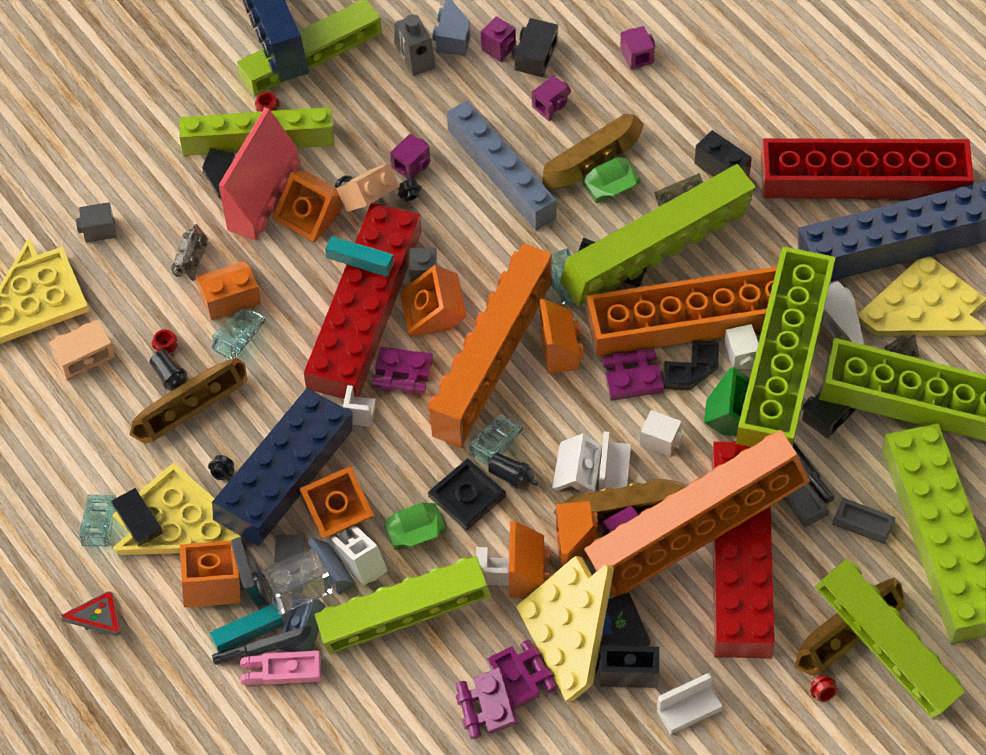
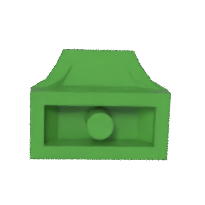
(610, 179)
(414, 525)

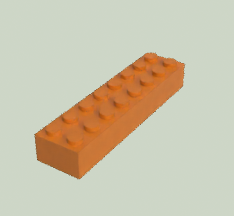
(678, 311)
(490, 345)
(699, 513)

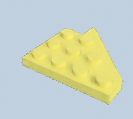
(38, 293)
(925, 303)
(181, 511)
(568, 623)

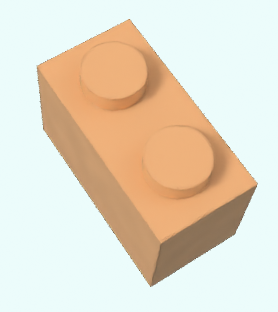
(368, 187)
(82, 349)

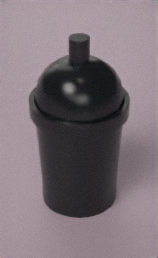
(168, 370)
(512, 471)

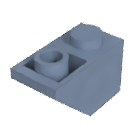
(453, 30)

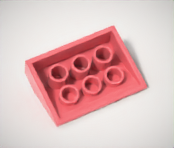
(258, 176)

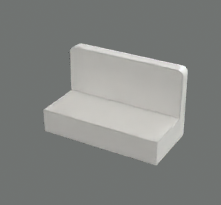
(577, 463)
(614, 464)
(688, 704)

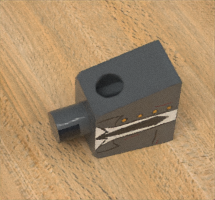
(412, 35)

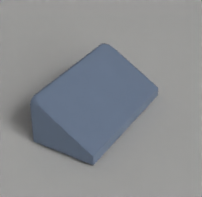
(338, 574)
(302, 617)

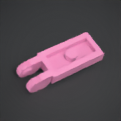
(282, 668)

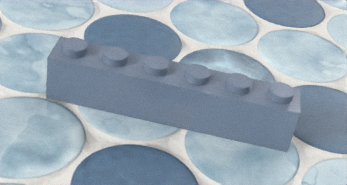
(501, 165)

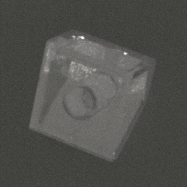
(296, 580)

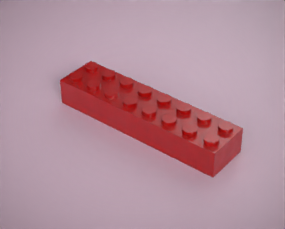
(863, 167)
(362, 305)
(743, 580)

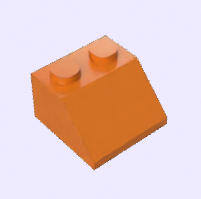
(308, 205)
(228, 290)
(433, 302)
(559, 337)
(336, 502)
(574, 530)
(526, 560)
(209, 574)

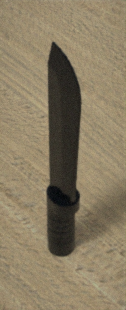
(814, 477)
(268, 644)

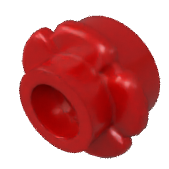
(268, 99)
(164, 336)
(823, 688)

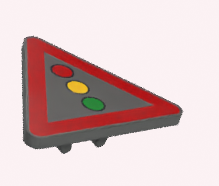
(96, 614)

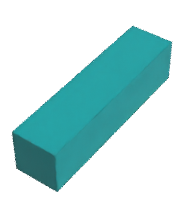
(359, 256)
(246, 628)

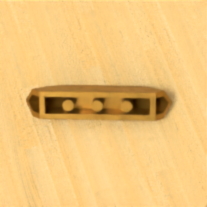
(592, 151)
(188, 400)
(639, 496)
(836, 637)

